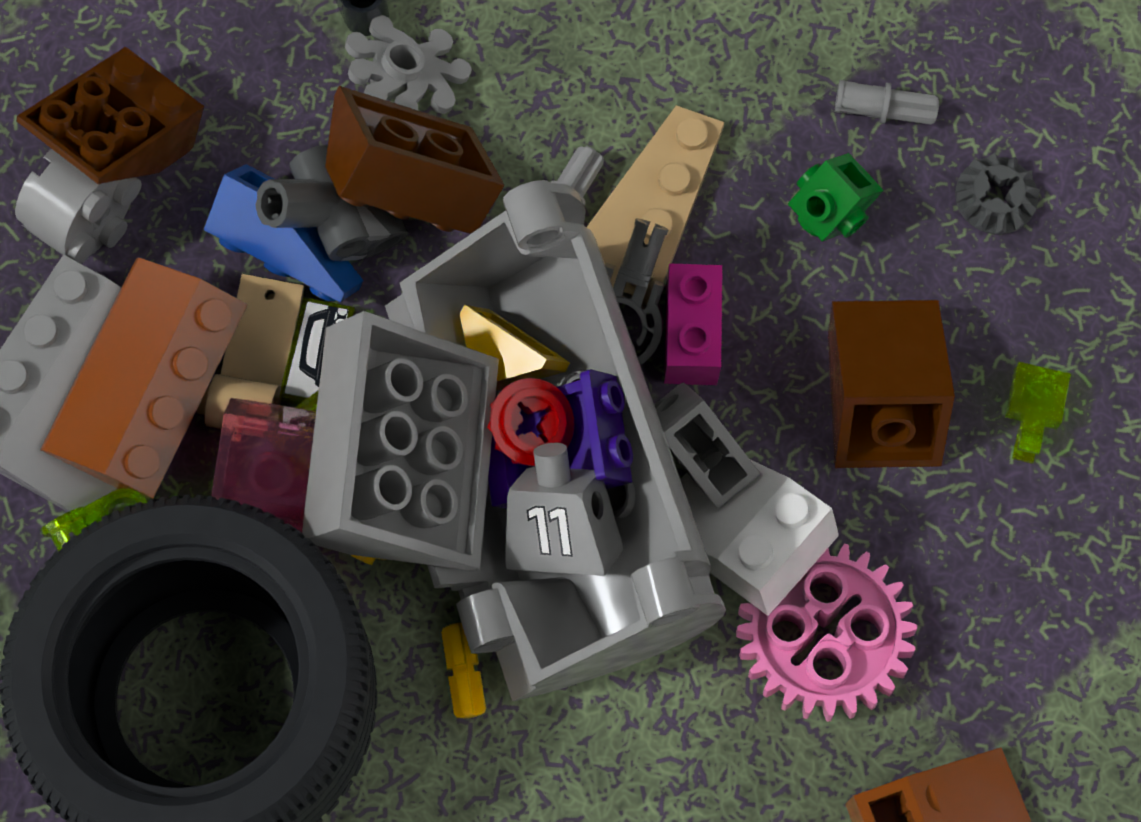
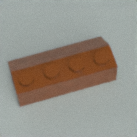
(144, 377)

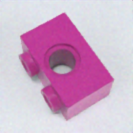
(693, 324)

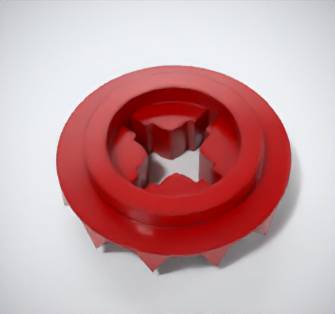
(530, 396)

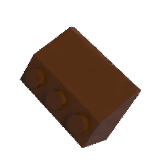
(409, 163)

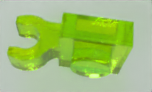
(1038, 402)

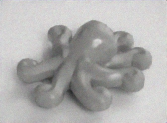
(403, 67)

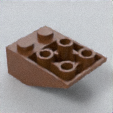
(960, 791)

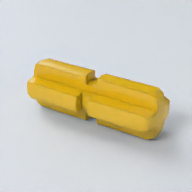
(466, 683)

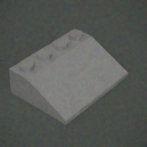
(37, 374)
(400, 445)

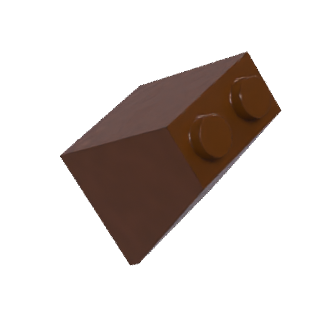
(889, 383)

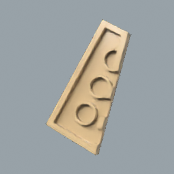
(658, 189)

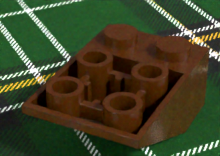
(117, 120)

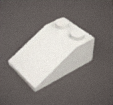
(762, 535)

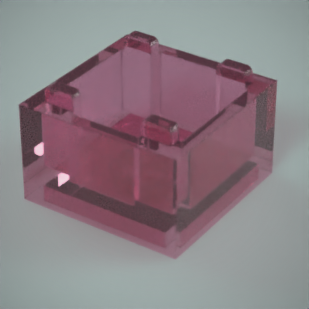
(265, 458)

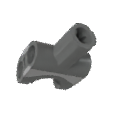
(313, 202)

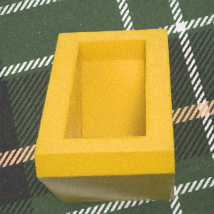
(517, 352)

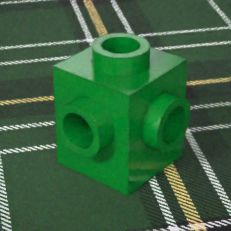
(834, 197)

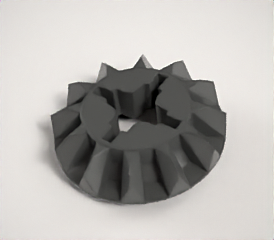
(995, 215)

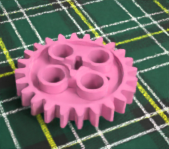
(862, 662)

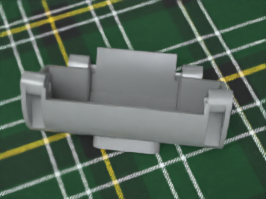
(562, 628)

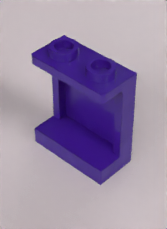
(597, 438)

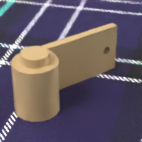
(258, 348)

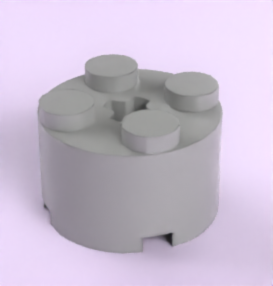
(73, 210)

